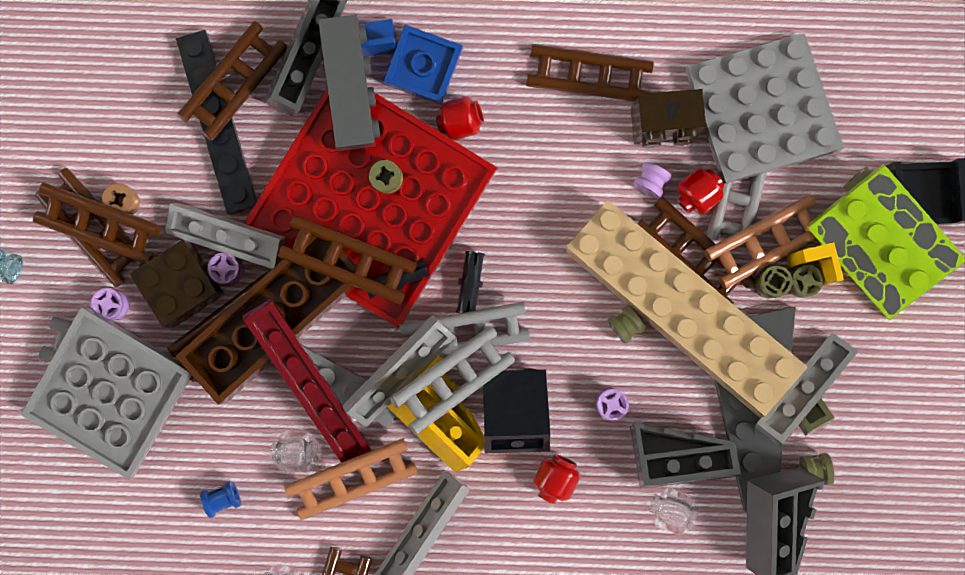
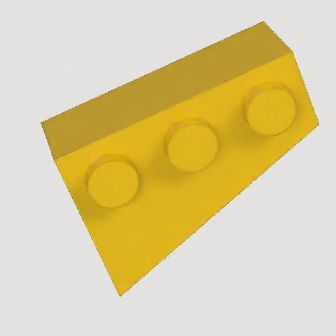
(454, 435)

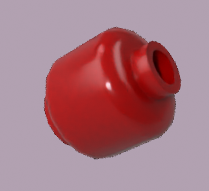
(460, 118)
(700, 191)
(556, 478)

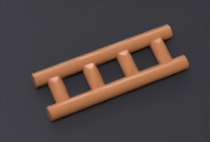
(749, 234)
(334, 473)

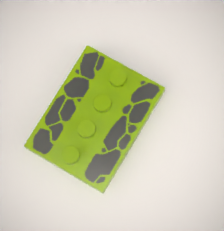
(887, 242)

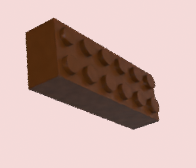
(228, 353)

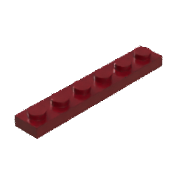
(306, 381)

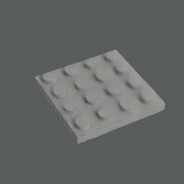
(765, 108)
(107, 392)

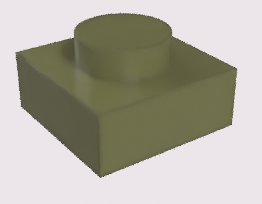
(816, 418)

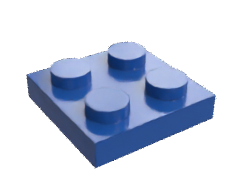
(423, 64)

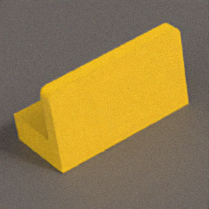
(824, 258)

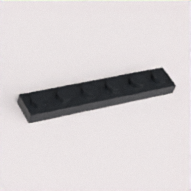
(225, 149)

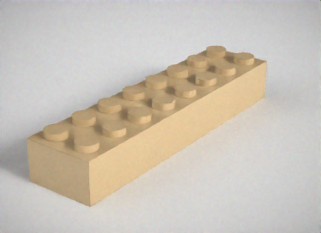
(685, 309)

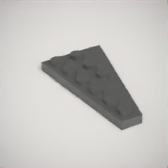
(755, 451)

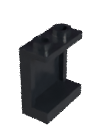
(936, 188)
(517, 412)

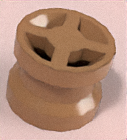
(128, 203)

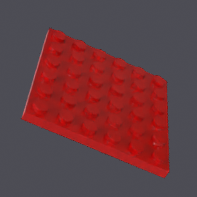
(335, 191)

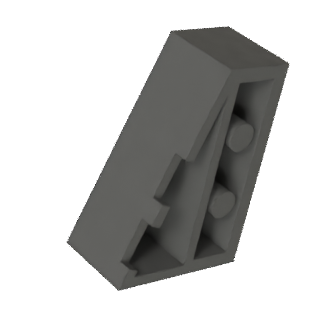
(679, 458)
(777, 520)

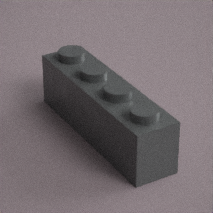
(302, 57)
(347, 82)

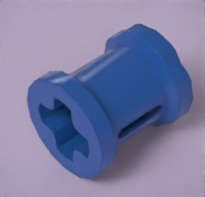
(220, 499)

